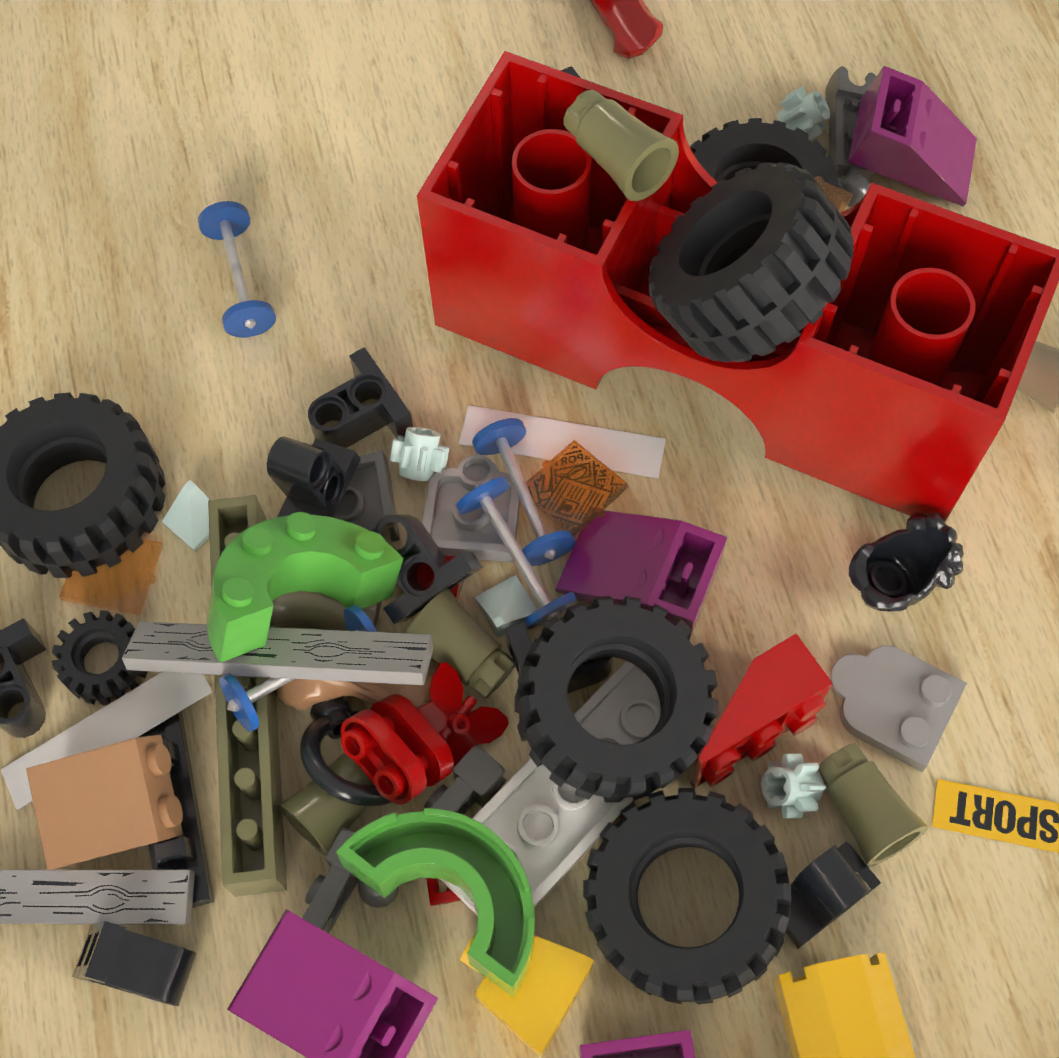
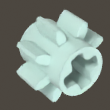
(805, 112)
(419, 453)
(792, 786)

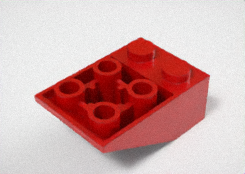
(775, 696)

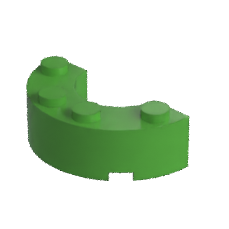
(291, 557)
(466, 855)

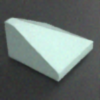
(189, 516)
(505, 605)

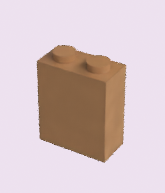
(105, 801)

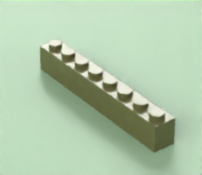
(247, 760)

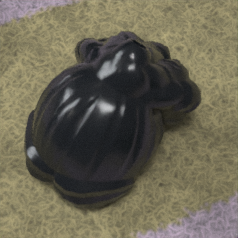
(907, 563)

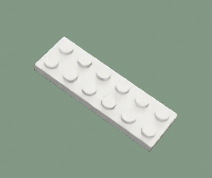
(549, 823)

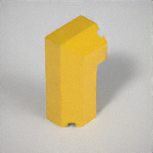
(843, 1010)

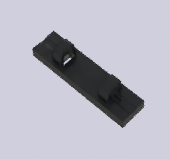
(188, 850)

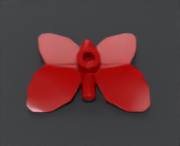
(453, 718)

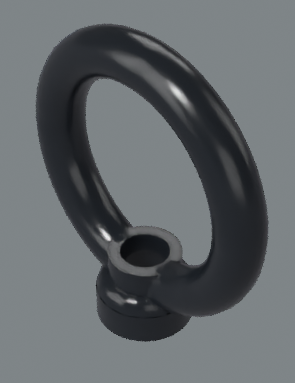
(327, 720)

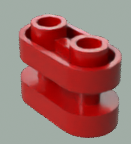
(396, 748)

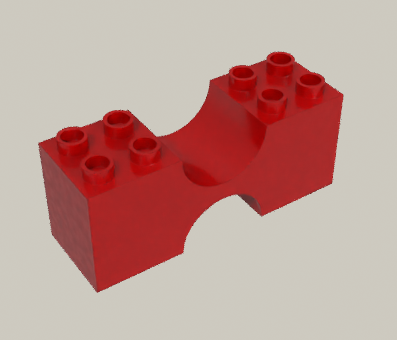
(875, 397)

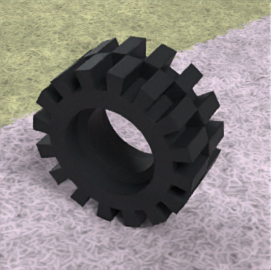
(76, 646)

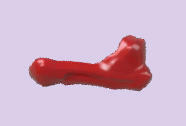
(631, 25)

